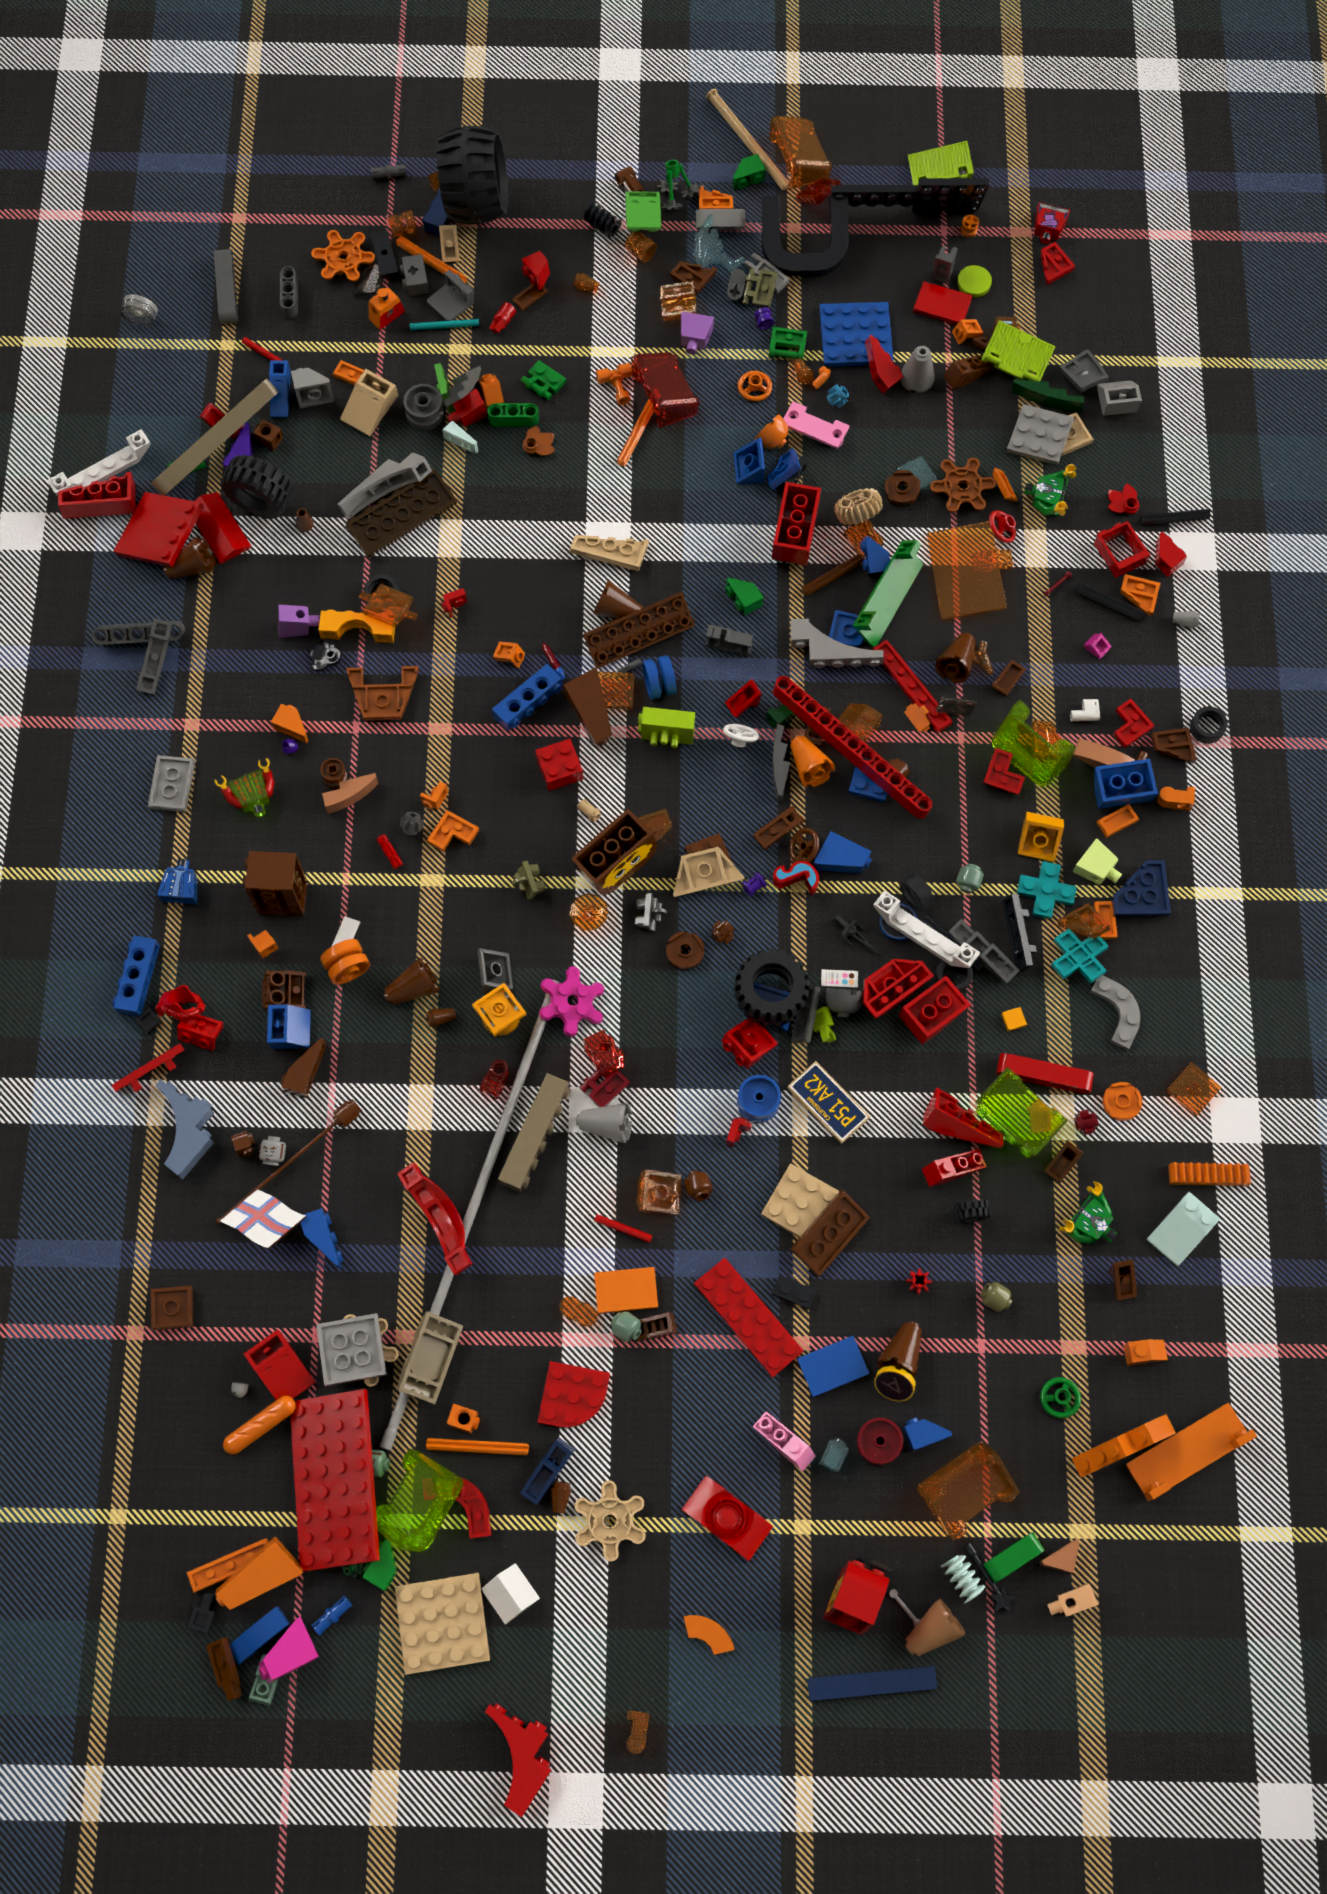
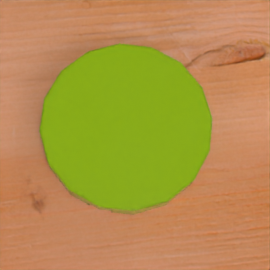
(974, 281)

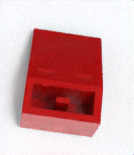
(279, 1366)

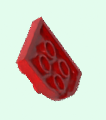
(572, 1395)

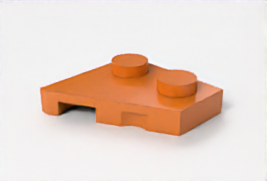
(714, 200)
(1140, 592)

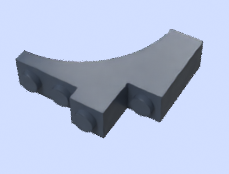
(190, 1140)

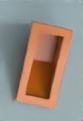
(289, 723)
(1145, 1352)

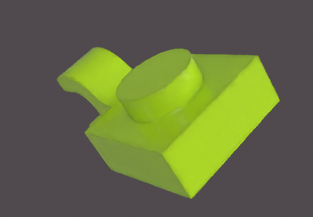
(822, 1024)

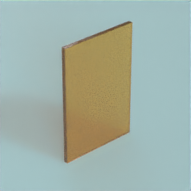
(966, 570)

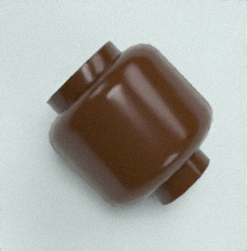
(698, 1185)

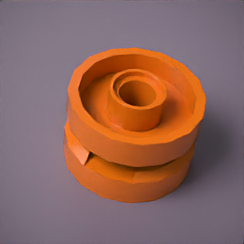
(345, 961)

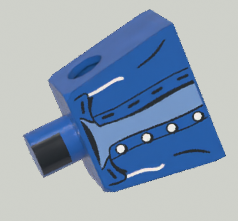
(179, 884)

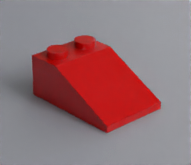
(933, 1009)

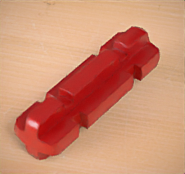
(389, 851)

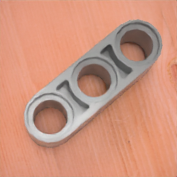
(722, 218)

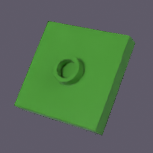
(443, 385)

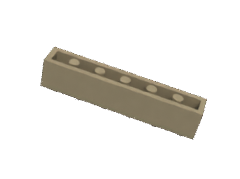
(534, 1132)

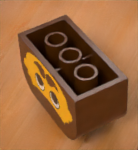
(615, 853)

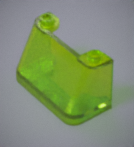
(1030, 750)
(418, 1503)

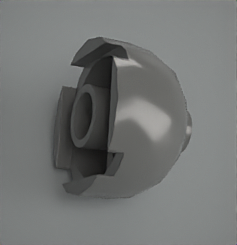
(844, 1001)

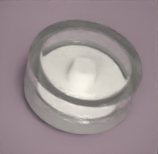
(138, 310)

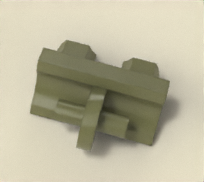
(526, 881)

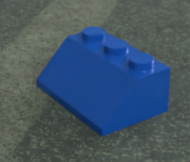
(1124, 783)

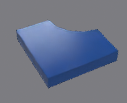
(786, 467)

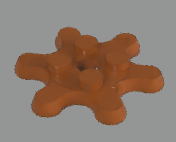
(968, 476)

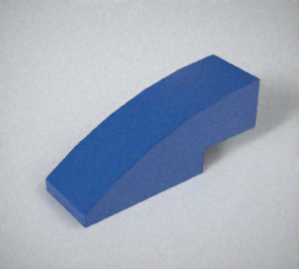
(259, 1635)

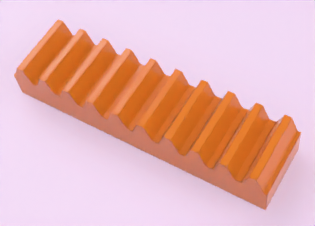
(1209, 1174)

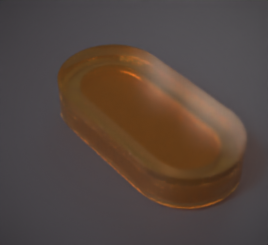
(578, 1311)

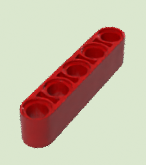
(1047, 1073)

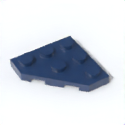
(1144, 892)

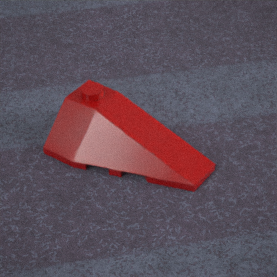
(950, 1119)

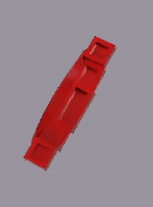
(441, 1215)

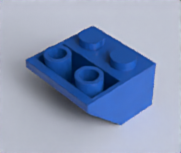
(288, 1027)

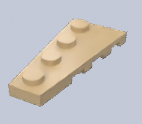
(617, 552)

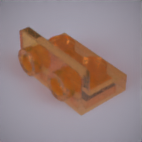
(860, 530)

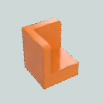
(263, 943)

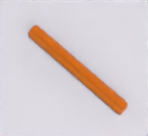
(427, 257)
(635, 434)
(477, 1446)

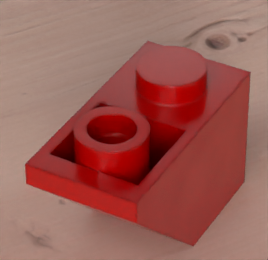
(536, 268)
(1168, 555)

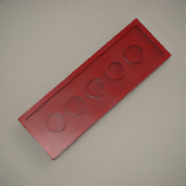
(748, 1317)

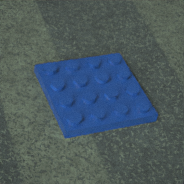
(847, 328)

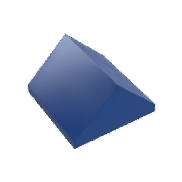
(750, 463)

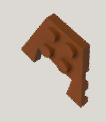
(382, 700)

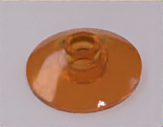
(588, 903)

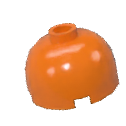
(774, 434)

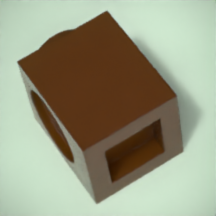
(271, 440)

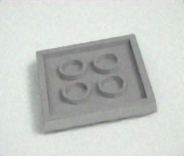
(1040, 434)
(351, 1349)

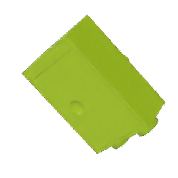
(666, 726)

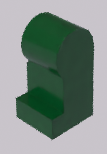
(780, 716)

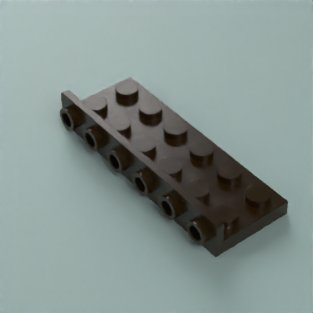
(400, 513)

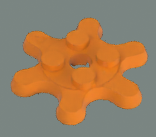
(339, 247)

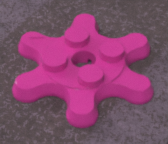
(562, 1009)

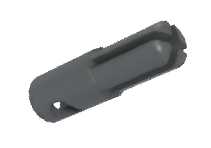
(630, 666)

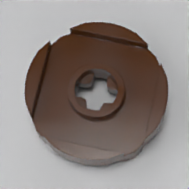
(895, 481)
(686, 940)

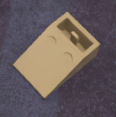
(369, 402)

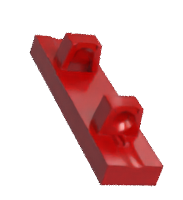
(163, 1058)

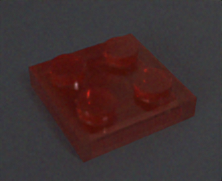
(817, 191)

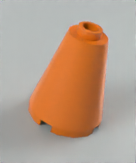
(811, 762)

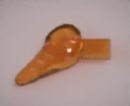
(982, 658)

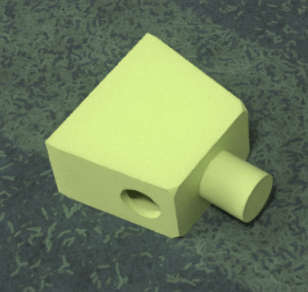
(1098, 864)

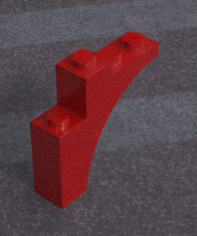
(527, 1770)

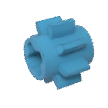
(837, 396)

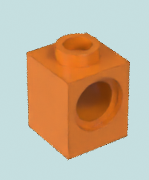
(456, 1412)

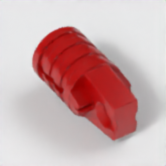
(502, 317)

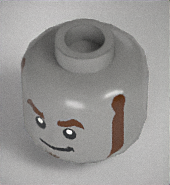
(272, 1151)

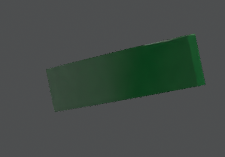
(1051, 397)

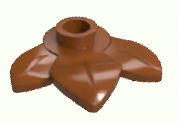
(540, 441)

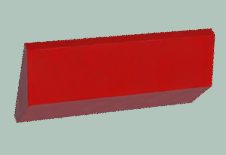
(220, 528)

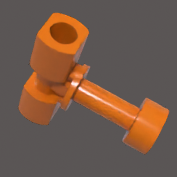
(615, 378)

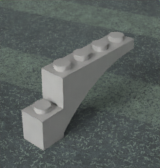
(383, 481)
(829, 652)

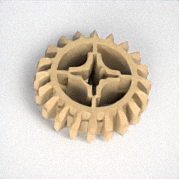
(858, 506)

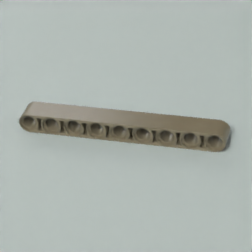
(214, 437)

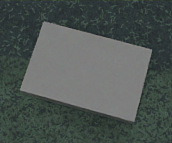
(171, 783)

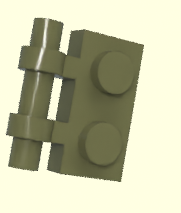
(764, 289)

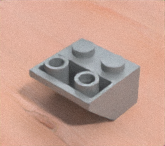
(1119, 397)

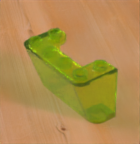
(1019, 1114)

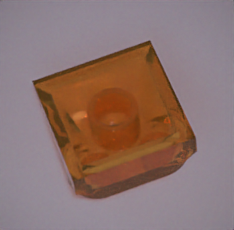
(659, 1192)

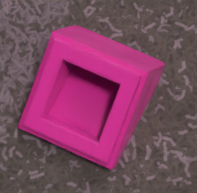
(1097, 645)

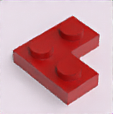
(1136, 723)
(999, 776)

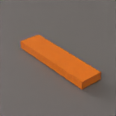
(223, 1567)

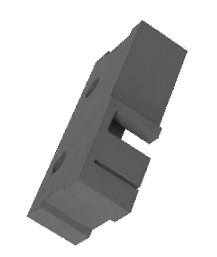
(729, 640)

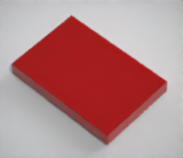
(942, 303)

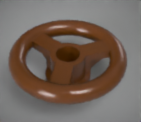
(806, 847)

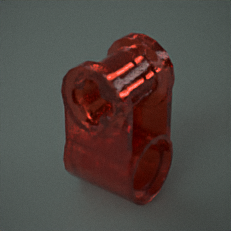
(493, 1082)

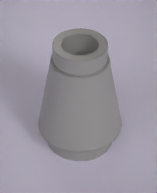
(1187, 618)

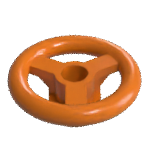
(755, 384)

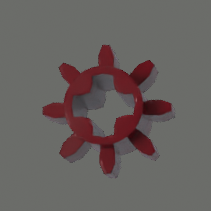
(1086, 1122)

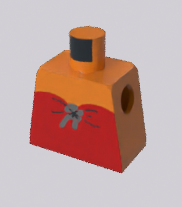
(384, 308)

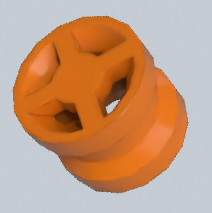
(969, 226)

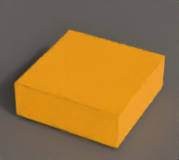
(1014, 1019)

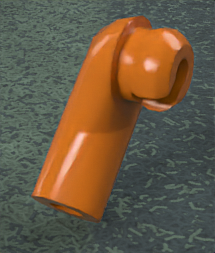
(822, 378)

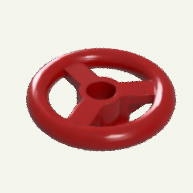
(1005, 523)

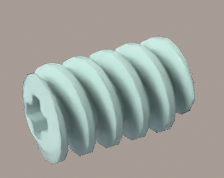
(963, 1577)

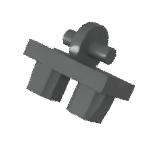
(652, 912)

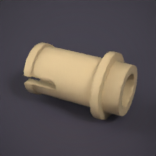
(592, 813)

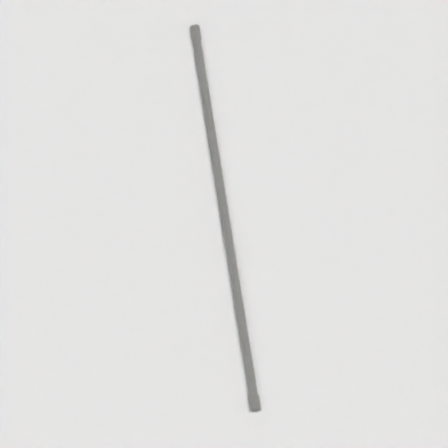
(391, 1431)

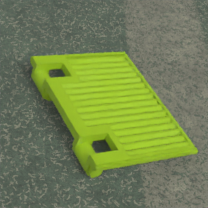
(941, 162)
(1018, 352)

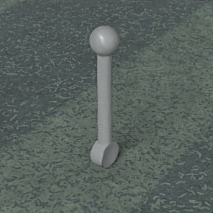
(894, 1594)

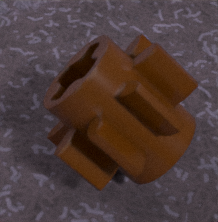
(722, 932)

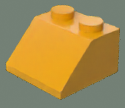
(1040, 836)

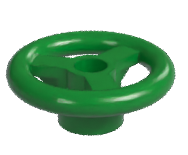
(1067, 1397)

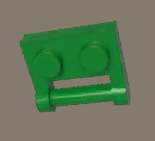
(790, 339)

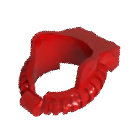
(169, 1003)

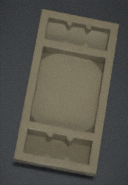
(429, 1357)

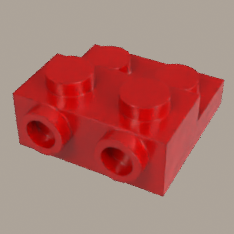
(748, 1042)

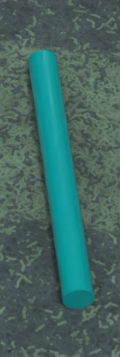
(444, 324)

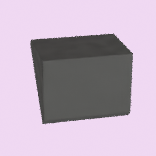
(494, 969)

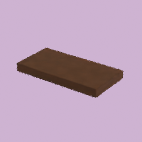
(830, 1233)

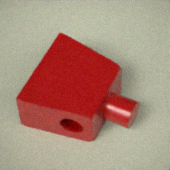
(469, 409)

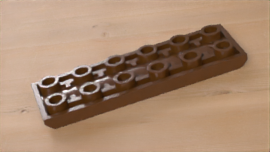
(638, 630)

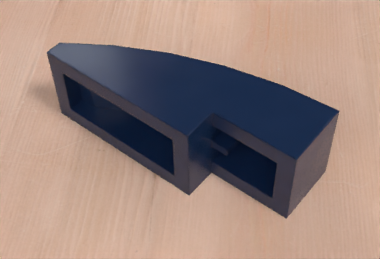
(547, 1471)

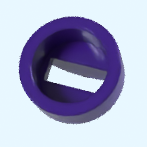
(289, 746)

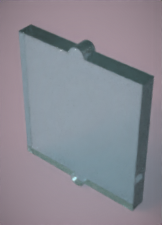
(921, 470)

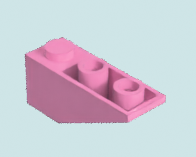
(784, 1441)

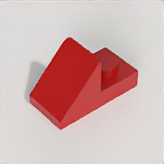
(745, 697)

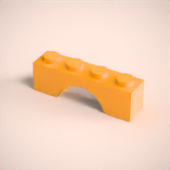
(335, 624)

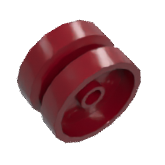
(876, 1453)

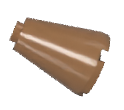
(934, 1630)

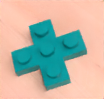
(1046, 890)
(1079, 956)

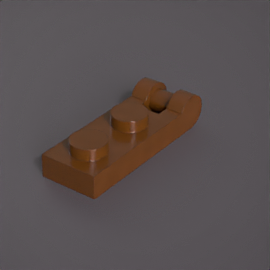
(778, 828)

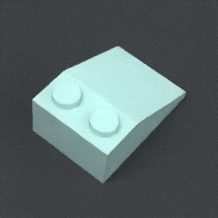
(1183, 1229)

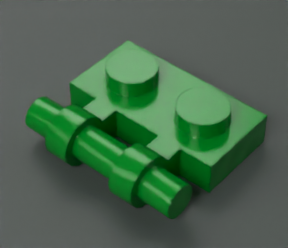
(545, 376)

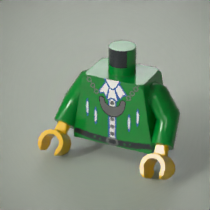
(1051, 491)
(1091, 1219)

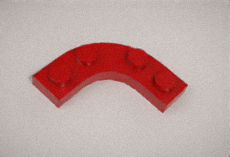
(476, 1510)

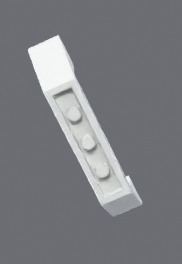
(107, 467)
(925, 936)

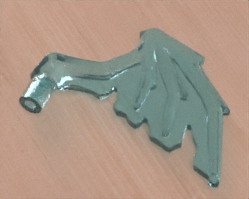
(709, 248)

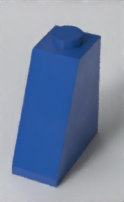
(842, 856)

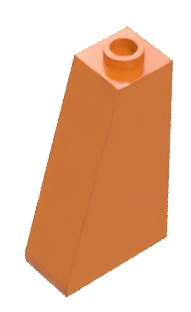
(261, 1573)

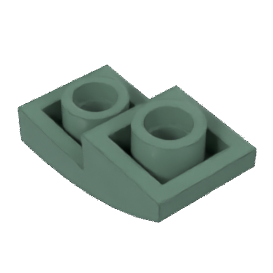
(261, 1690)

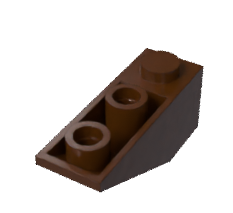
(966, 371)

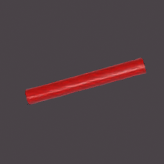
(259, 349)
(623, 1228)

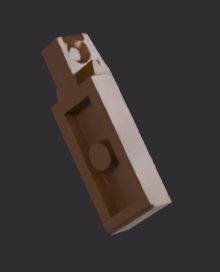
(224, 1668)

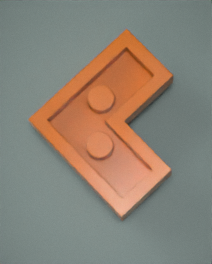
(450, 827)

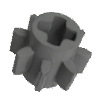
(411, 823)

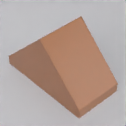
(1063, 1559)

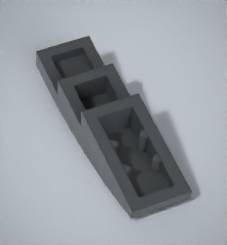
(463, 385)
(779, 767)
(989, 955)

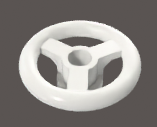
(740, 734)

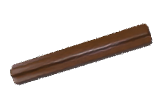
(833, 574)

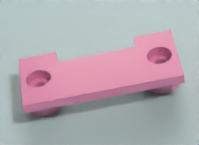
(815, 427)

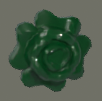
(353, 1570)

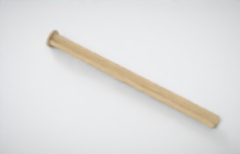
(746, 137)

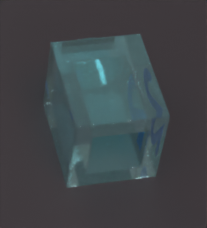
(834, 1455)

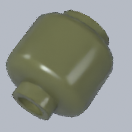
(996, 1296)

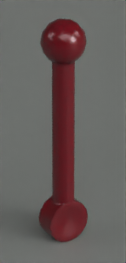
(1068, 574)

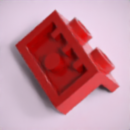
(199, 1031)

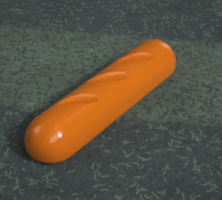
(259, 1425)

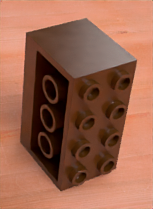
(275, 883)

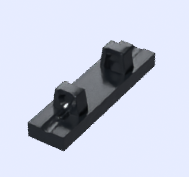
(1015, 922)

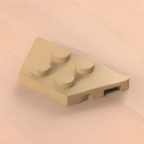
(705, 871)

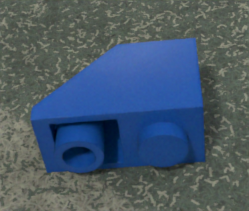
(875, 556)

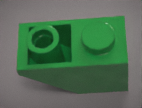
(749, 172)
(745, 595)
(384, 1571)

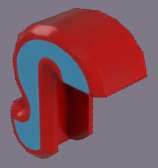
(798, 871)

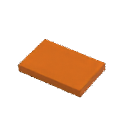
(626, 1290)

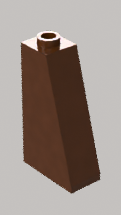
(589, 705)

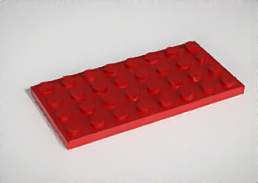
(334, 1481)

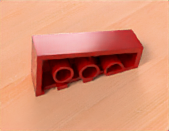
(99, 498)

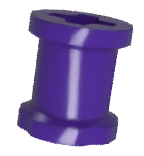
(753, 884)

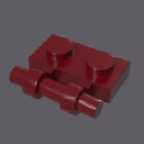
(608, 1090)

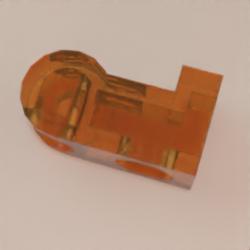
(637, 1739)

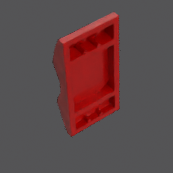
(727, 1518)

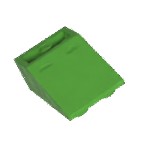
(642, 211)

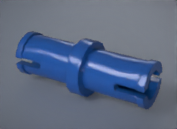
(332, 1615)

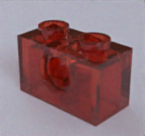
(604, 1053)

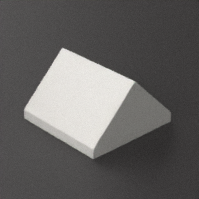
(510, 1593)

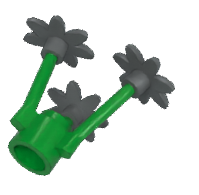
(672, 171)

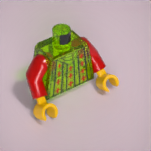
(250, 790)

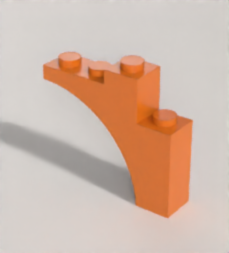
(1123, 1445)

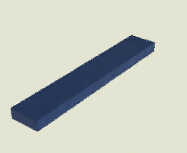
(871, 1683)

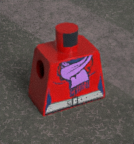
(1050, 222)

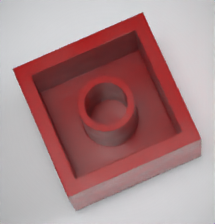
(559, 764)

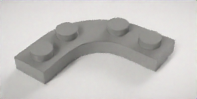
(1126, 1006)

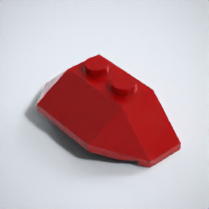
(893, 985)

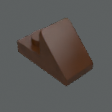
(1063, 1161)
(1124, 1279)

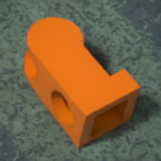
(1176, 798)

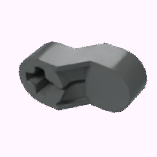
(737, 277)

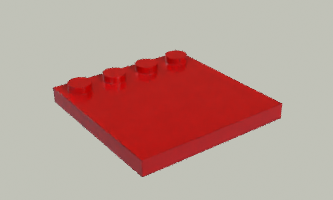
(158, 529)

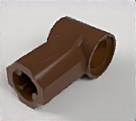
(627, 179)

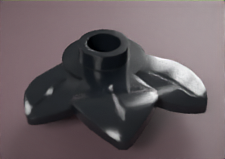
(323, 653)

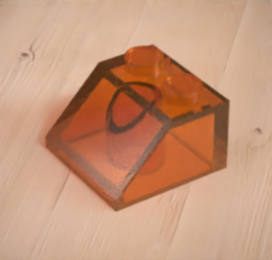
(861, 720)

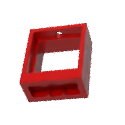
(1119, 568)

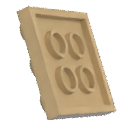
(798, 1200)

